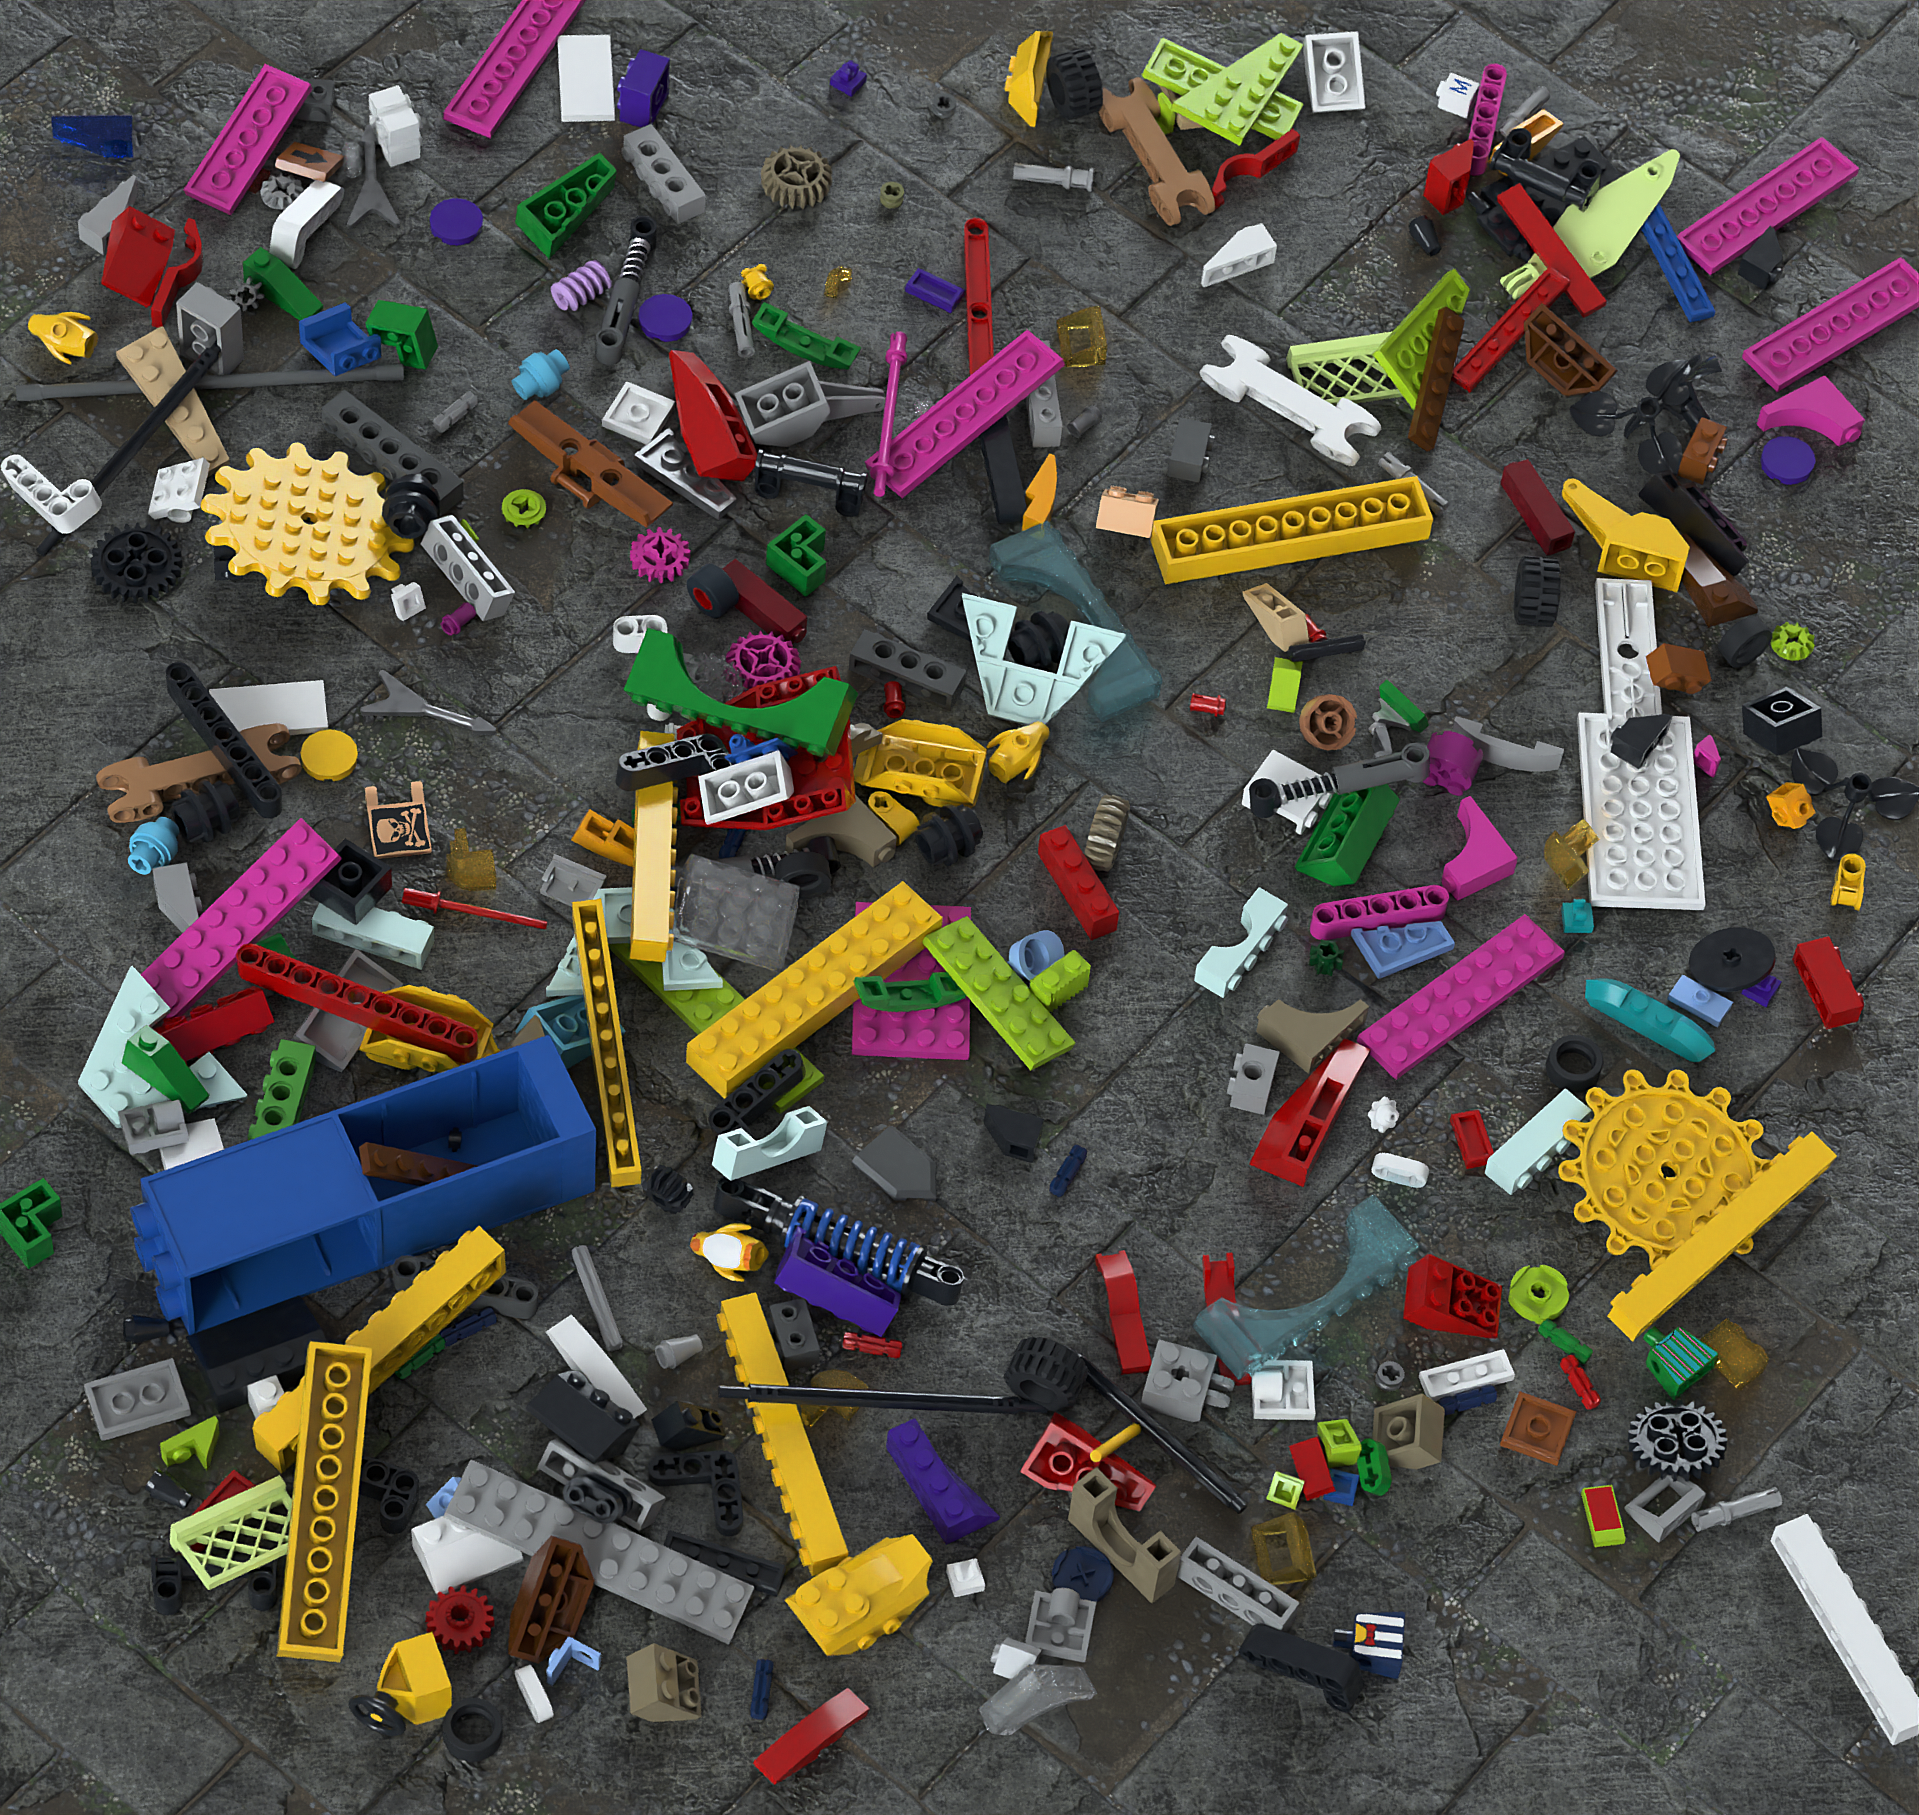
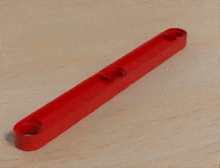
(978, 294)

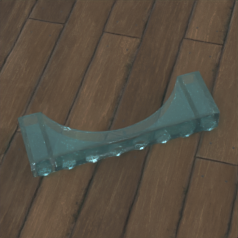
(1044, 560)
(1250, 1336)

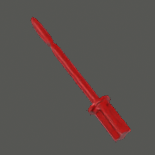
(433, 902)

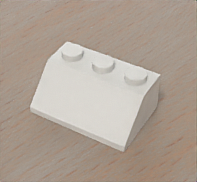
(745, 787)
(458, 1554)

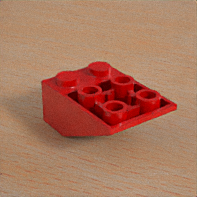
(1451, 1299)

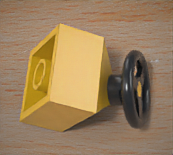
(410, 1684)

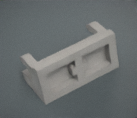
(571, 881)

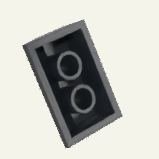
(584, 1416)

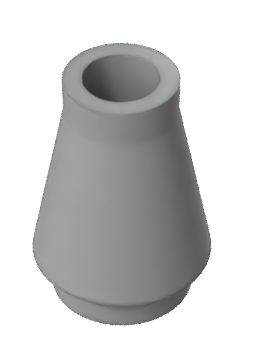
(677, 1350)

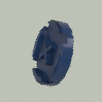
(1084, 1572)

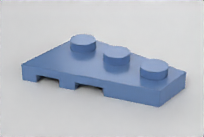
(1403, 947)

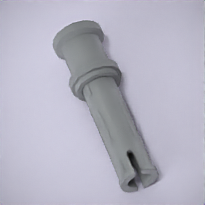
(1067, 177)

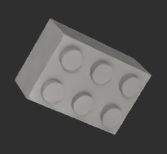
(207, 318)

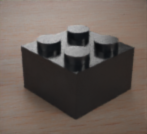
(1782, 721)
(353, 883)

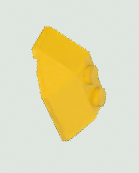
(1029, 75)

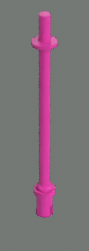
(896, 357)

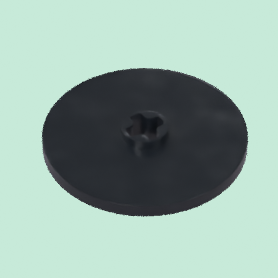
(1732, 959)

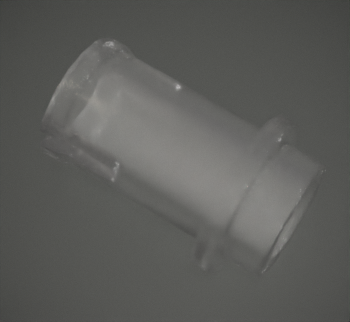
(352, 153)

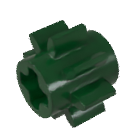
(1326, 957)

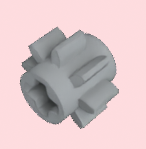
(253, 289)

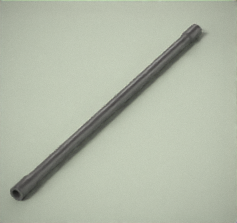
(384, 372)

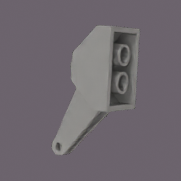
(797, 403)

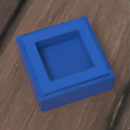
(1345, 1486)

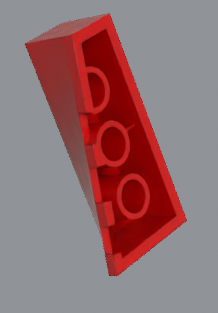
(217, 1025)

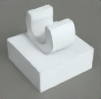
(407, 600)
(965, 1577)

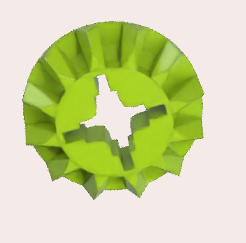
(517, 500)
(1794, 650)

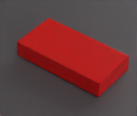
(1471, 1138)
(1312, 1468)

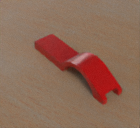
(1255, 165)
(178, 276)
(1218, 1283)
(1124, 1312)

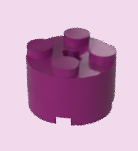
(1452, 762)

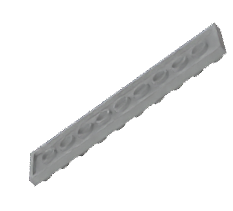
(615, 1555)

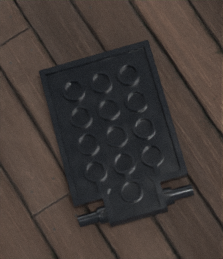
(1561, 162)

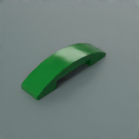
(803, 342)
(908, 995)

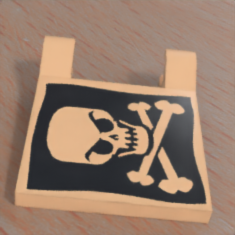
(398, 827)

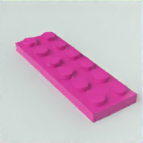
(248, 139)

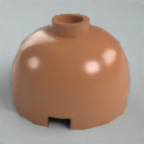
(1328, 722)

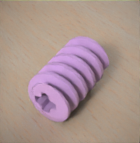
(581, 286)

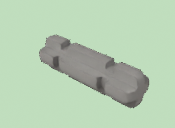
(455, 411)

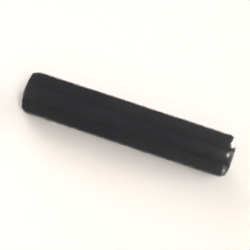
(1326, 647)

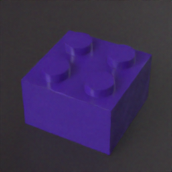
(643, 88)

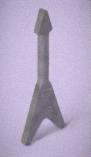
(372, 197)
(407, 703)

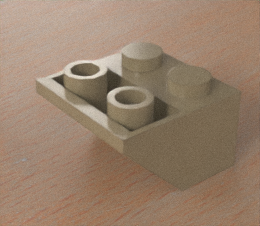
(663, 1685)

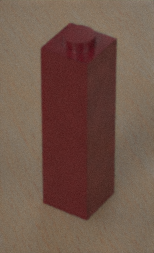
(1537, 507)
(766, 605)

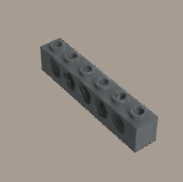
(387, 447)

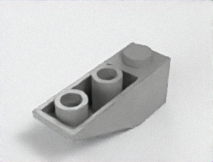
(96, 225)
(175, 894)

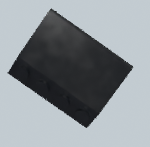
(254, 1349)

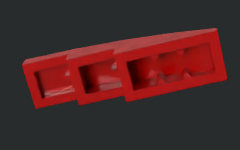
(810, 1736)

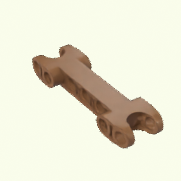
(1172, 182)
(162, 782)

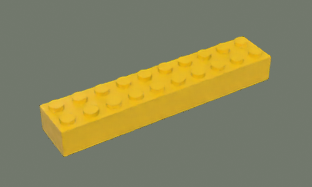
(1291, 530)
(812, 989)
(397, 1331)
(324, 1502)

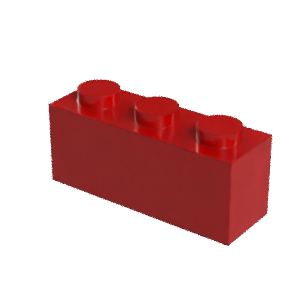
(1828, 982)

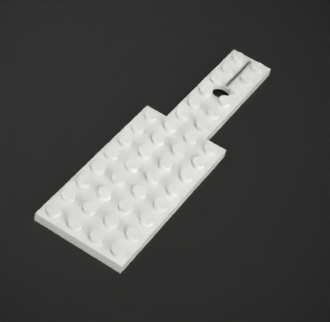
(1643, 814)

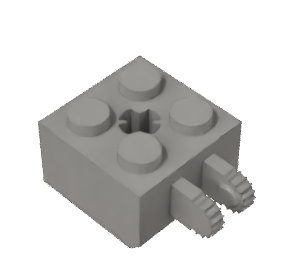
(1181, 1382)

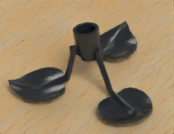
(1691, 409)
(1597, 413)
(1836, 837)

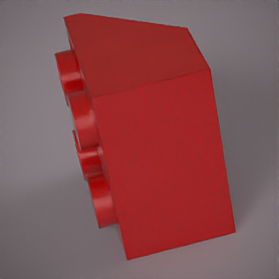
(1449, 177)

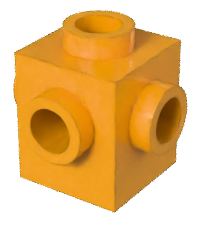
(1791, 805)

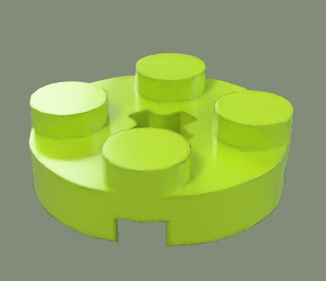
(1532, 1307)

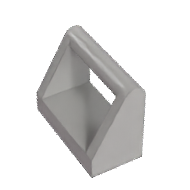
(1662, 1526)

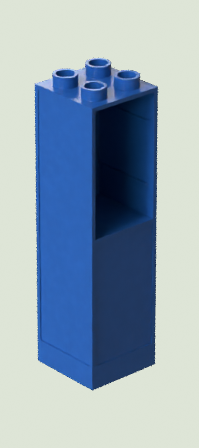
(302, 1216)

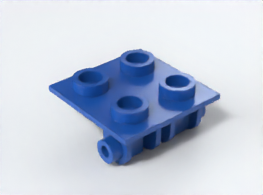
(744, 749)

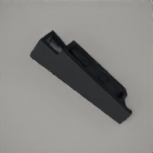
(1697, 517)

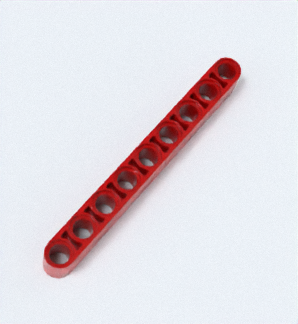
(349, 992)

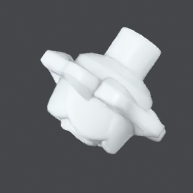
(1383, 1114)

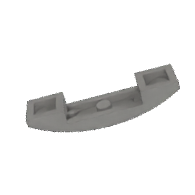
(1508, 754)

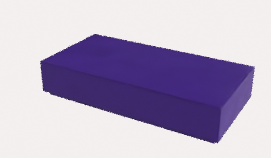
(934, 290)

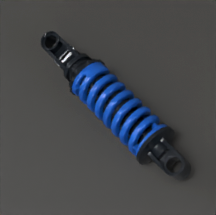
(781, 1217)

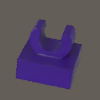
(848, 78)
(1763, 991)

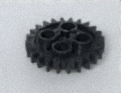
(136, 562)
(1697, 1434)

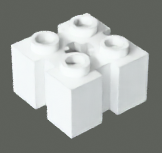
(395, 125)

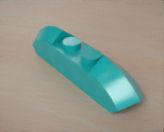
(1649, 1018)

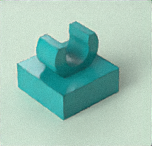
(1577, 917)

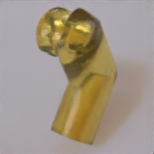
(834, 278)

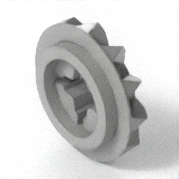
(278, 199)

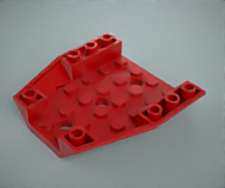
(818, 786)

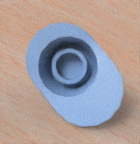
(1035, 953)

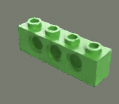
(289, 1058)

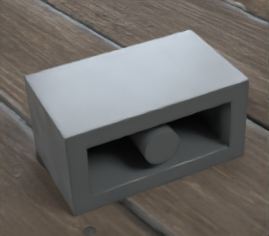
(1189, 450)

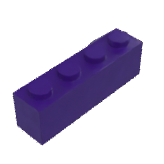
(836, 1285)
(941, 1492)

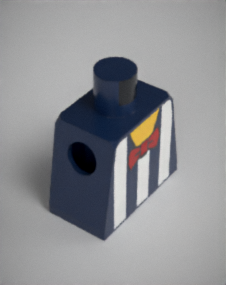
(1375, 1642)

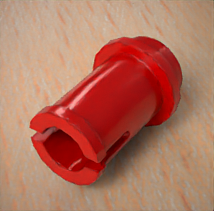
(1314, 632)
(1208, 704)
(894, 705)

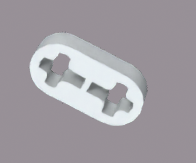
(1400, 1170)
(534, 1693)

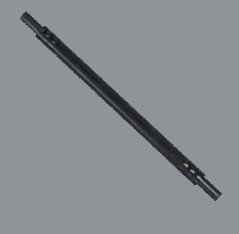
(144, 431)
(880, 1399)

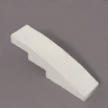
(588, 1358)

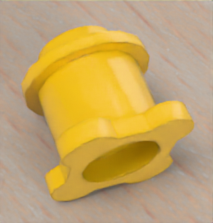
(757, 283)

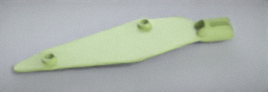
(1607, 225)

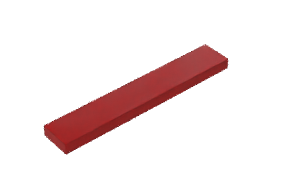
(1551, 249)
(1508, 330)

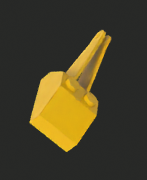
(1631, 545)

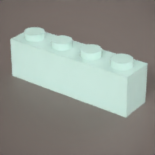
(378, 933)
(1535, 1143)

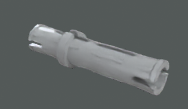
(1524, 112)
(740, 311)
(1401, 471)
(1724, 1512)

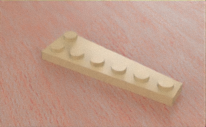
(155, 370)

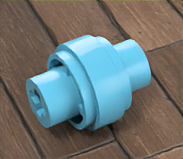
(540, 374)
(153, 845)

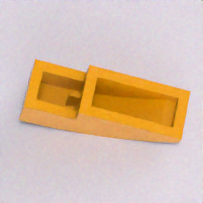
(1542, 129)
(1041, 495)
(606, 838)

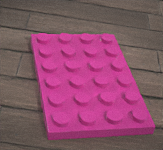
(915, 1034)

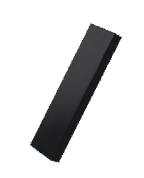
(756, 1571)

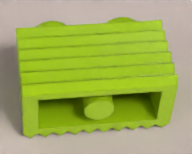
(1061, 980)

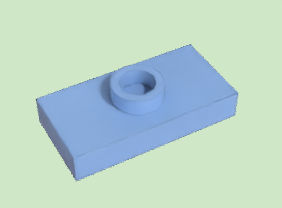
(1700, 1001)

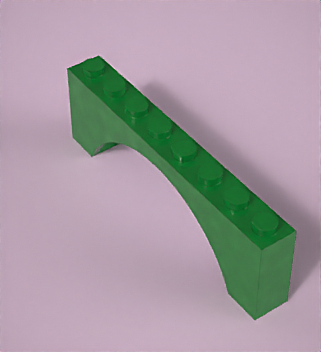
(809, 721)

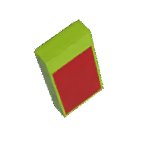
(1603, 1516)

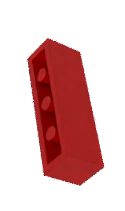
(1078, 882)

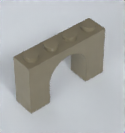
(1147, 1566)

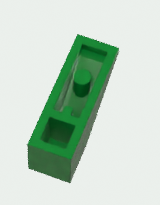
(280, 284)
(163, 1068)

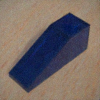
(98, 134)

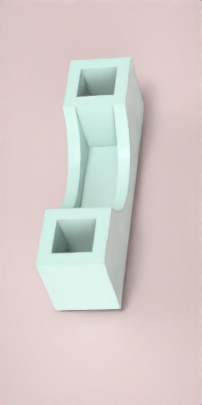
(1223, 966)
(795, 1137)

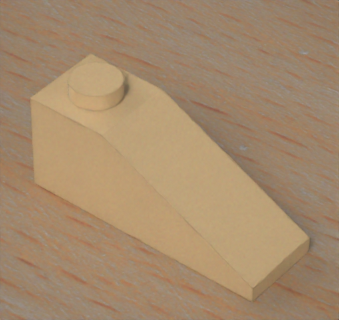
(1278, 616)

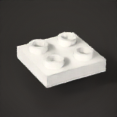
(179, 490)
(1284, 1391)

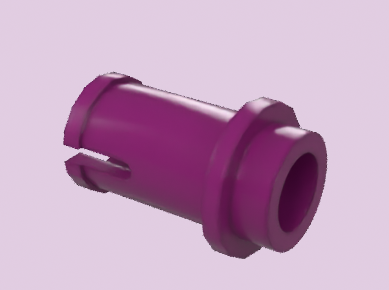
(452, 623)

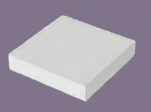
(638, 413)

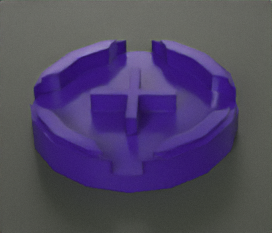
(456, 221)
(665, 317)
(1787, 460)

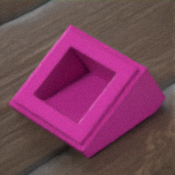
(1707, 756)

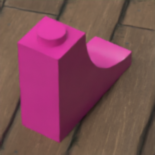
(1815, 407)
(1483, 859)

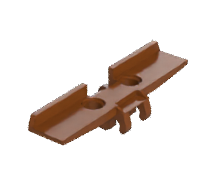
(553, 435)

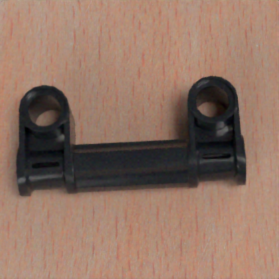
(1512, 160)
(772, 469)
(169, 1573)

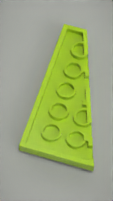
(1238, 94)
(1407, 347)

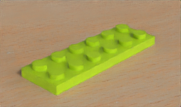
(1185, 70)
(998, 993)

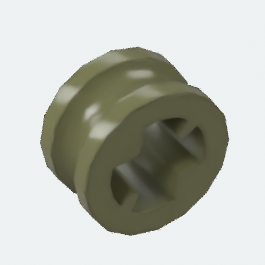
(889, 200)

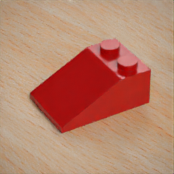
(137, 255)

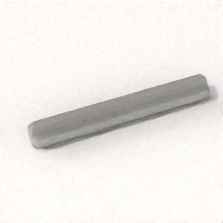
(597, 1298)

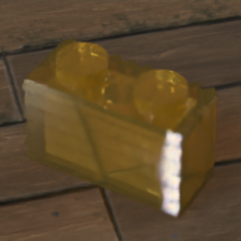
(1738, 1357)

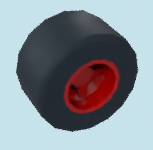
(712, 590)

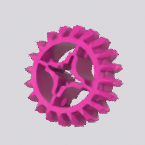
(759, 657)

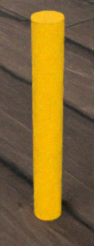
(1115, 1442)

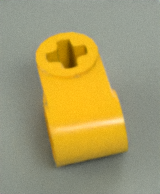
(893, 815)
(1849, 886)

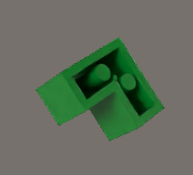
(406, 329)
(796, 555)
(25, 1219)

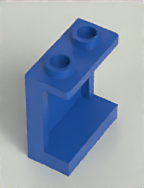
(338, 340)

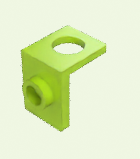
(1167, 116)

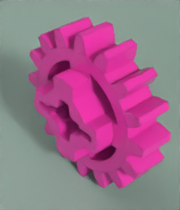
(673, 552)

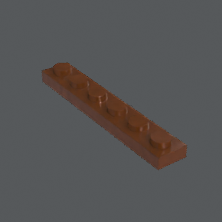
(1436, 379)
(406, 1165)

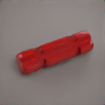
(872, 1344)
(1580, 1382)

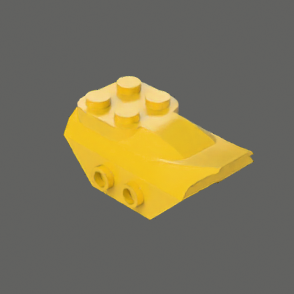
(924, 762)
(406, 1056)
(863, 1595)

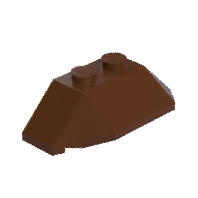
(1563, 355)
(550, 1600)

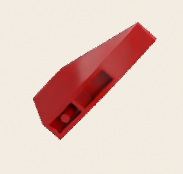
(710, 421)
(1308, 1116)

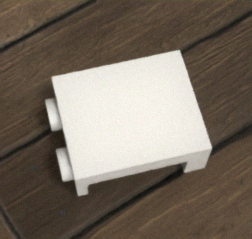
(1283, 769)

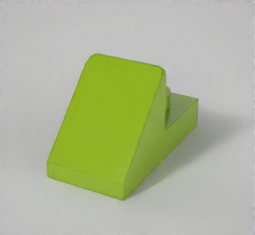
(1284, 685)
(196, 1440)
(1340, 1443)

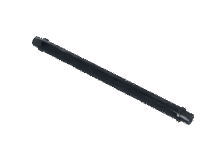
(1163, 1437)

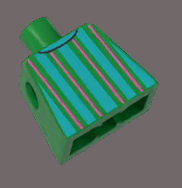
(1678, 1359)

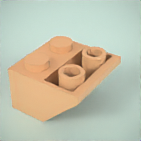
(1127, 512)

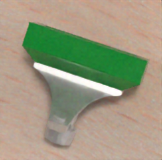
(1397, 711)

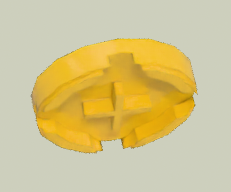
(329, 755)

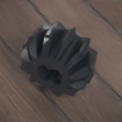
(667, 1189)

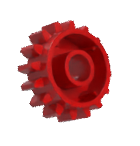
(460, 1635)

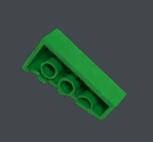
(565, 204)

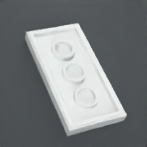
(585, 78)
(295, 704)

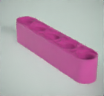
(1486, 115)
(1389, 904)

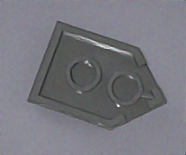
(898, 1166)

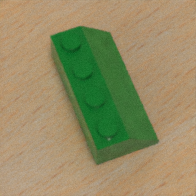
(1347, 835)

